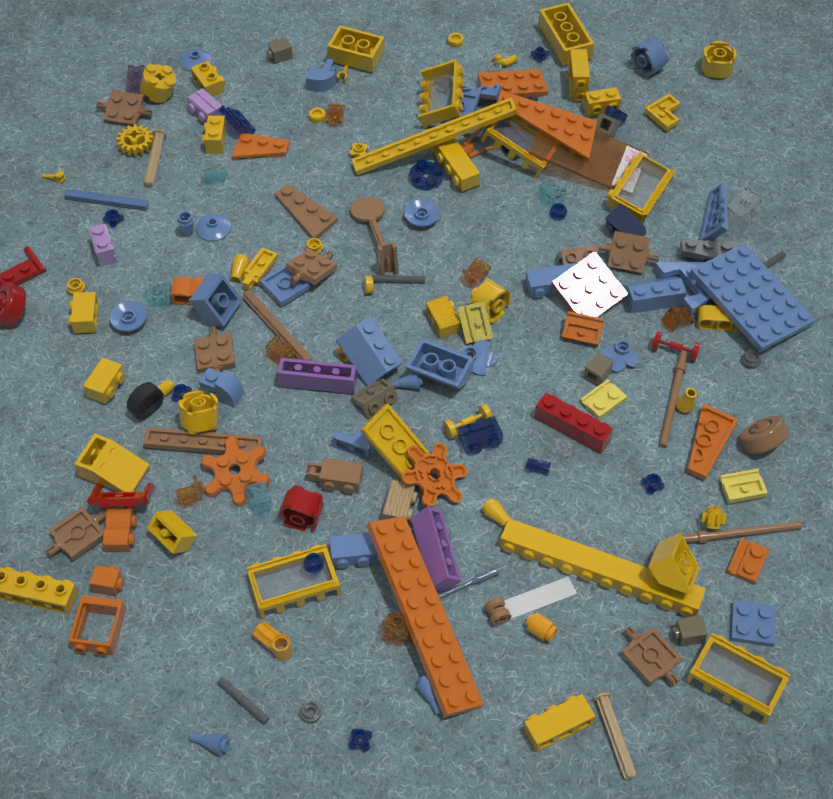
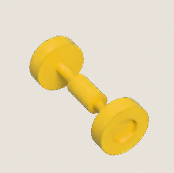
(450, 428)

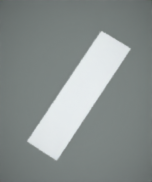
(540, 597)

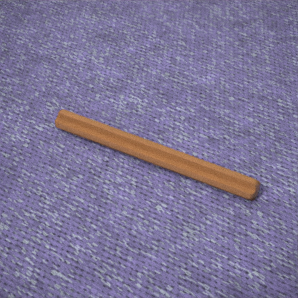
(275, 325)

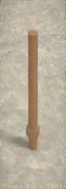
(680, 369)
(703, 536)

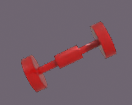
(676, 346)

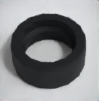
(145, 400)

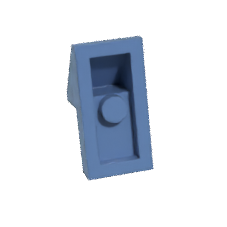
(354, 445)

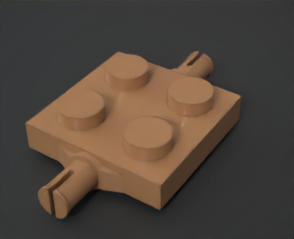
(124, 108)
(628, 252)
(311, 267)
(214, 351)
(77, 533)
(651, 656)

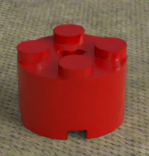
(301, 508)

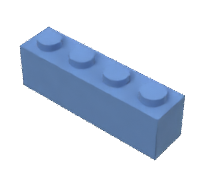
(539, 280)
(353, 550)

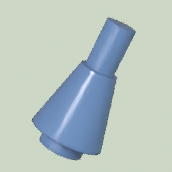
(410, 381)
(426, 690)
(215, 742)

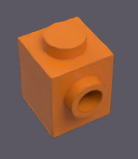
(107, 580)

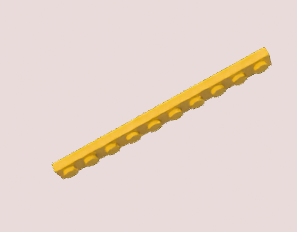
(434, 136)

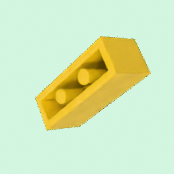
(559, 722)

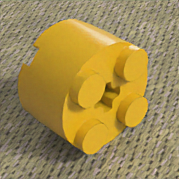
(718, 60)
(157, 83)
(494, 296)
(198, 412)

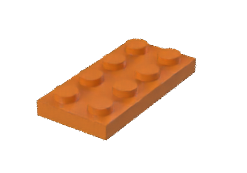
(517, 82)

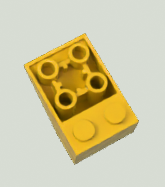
(110, 465)

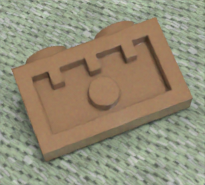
(576, 255)

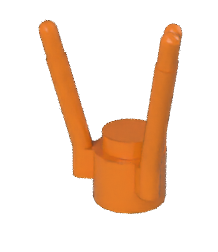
(468, 146)

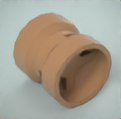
(497, 611)

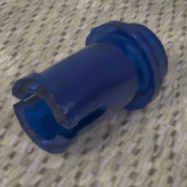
(536, 465)

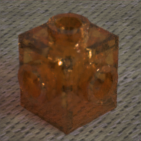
(395, 628)

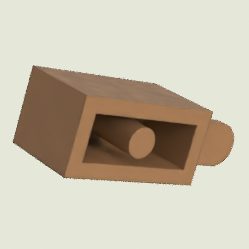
(337, 475)

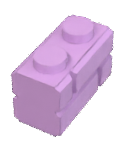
(203, 105)
(102, 244)

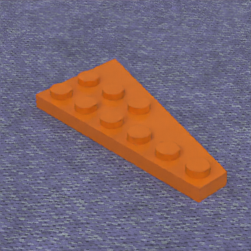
(556, 124)

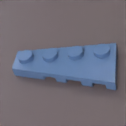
(715, 217)

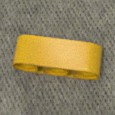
(713, 318)

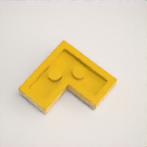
(662, 110)

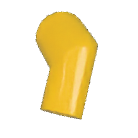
(505, 61)
(166, 387)

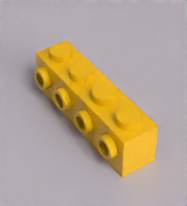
(457, 164)
(37, 590)

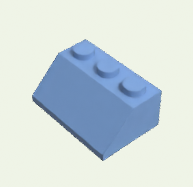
(654, 294)
(369, 351)
(441, 364)

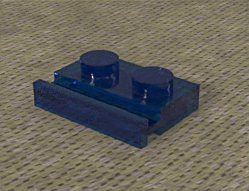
(237, 120)

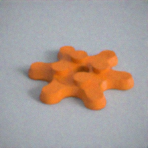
(438, 464)
(236, 483)

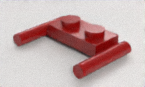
(24, 270)
(113, 499)

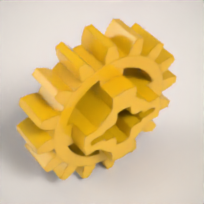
(135, 140)

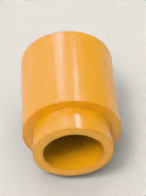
(541, 627)

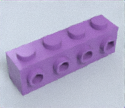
(317, 375)
(436, 548)

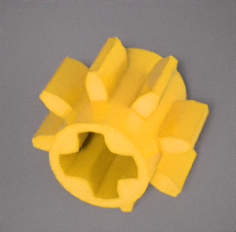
(713, 517)

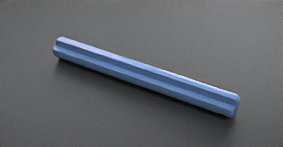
(106, 199)

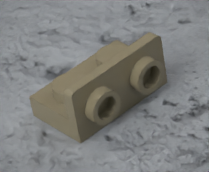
(374, 396)

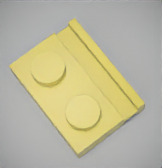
(475, 322)
(603, 399)
(743, 486)

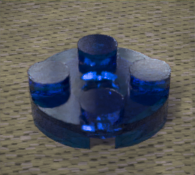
(424, 167)

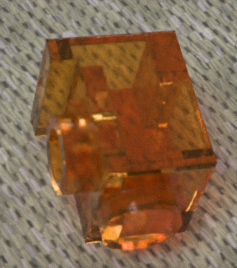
(278, 349)

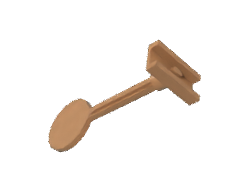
(370, 210)

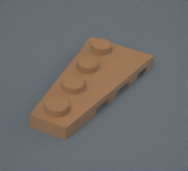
(308, 213)

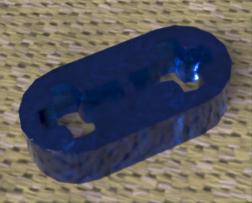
(615, 113)

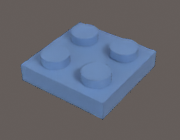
(280, 288)
(753, 623)

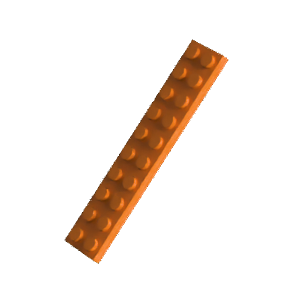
(425, 616)

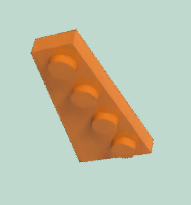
(710, 438)

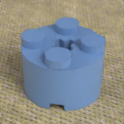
(649, 56)

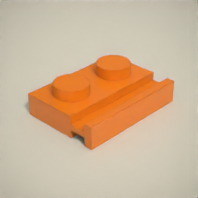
(583, 328)
(748, 561)

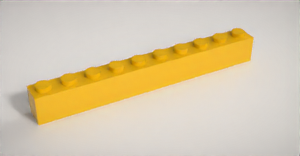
(596, 567)

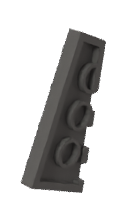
(707, 249)

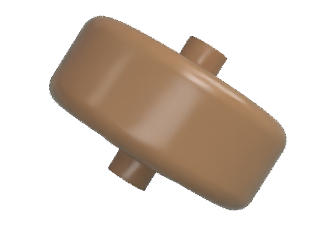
(764, 435)

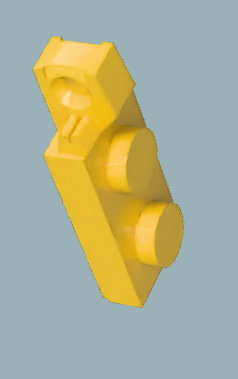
(258, 268)

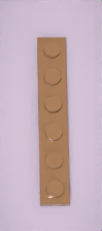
(201, 442)

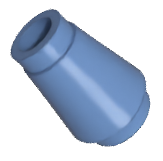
(186, 222)

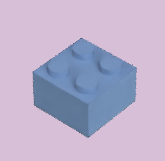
(215, 300)

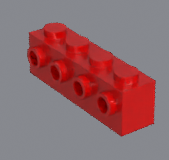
(573, 422)

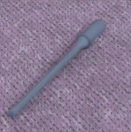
(477, 579)

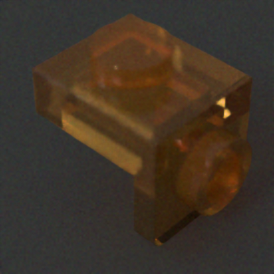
(335, 113)
(476, 271)
(677, 316)
(191, 494)

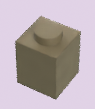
(279, 50)
(607, 124)
(598, 369)
(690, 631)

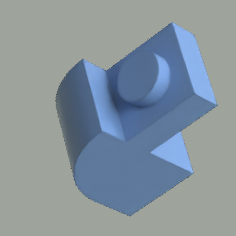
(321, 79)
(226, 386)

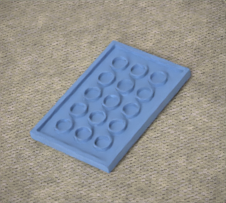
(752, 297)

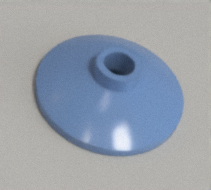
(194, 57)
(422, 212)
(213, 227)
(128, 310)

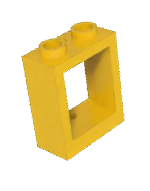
(578, 74)

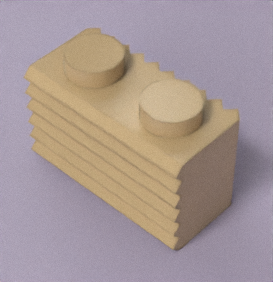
(399, 501)

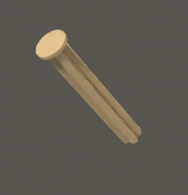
(159, 136)
(615, 735)

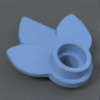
(482, 357)
(620, 357)

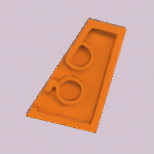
(257, 146)

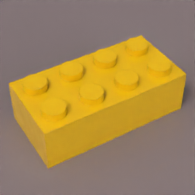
(564, 31)

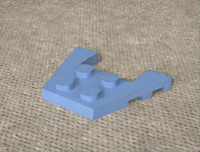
(471, 100)
(668, 269)

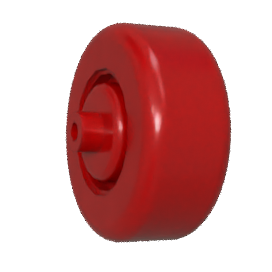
(11, 304)

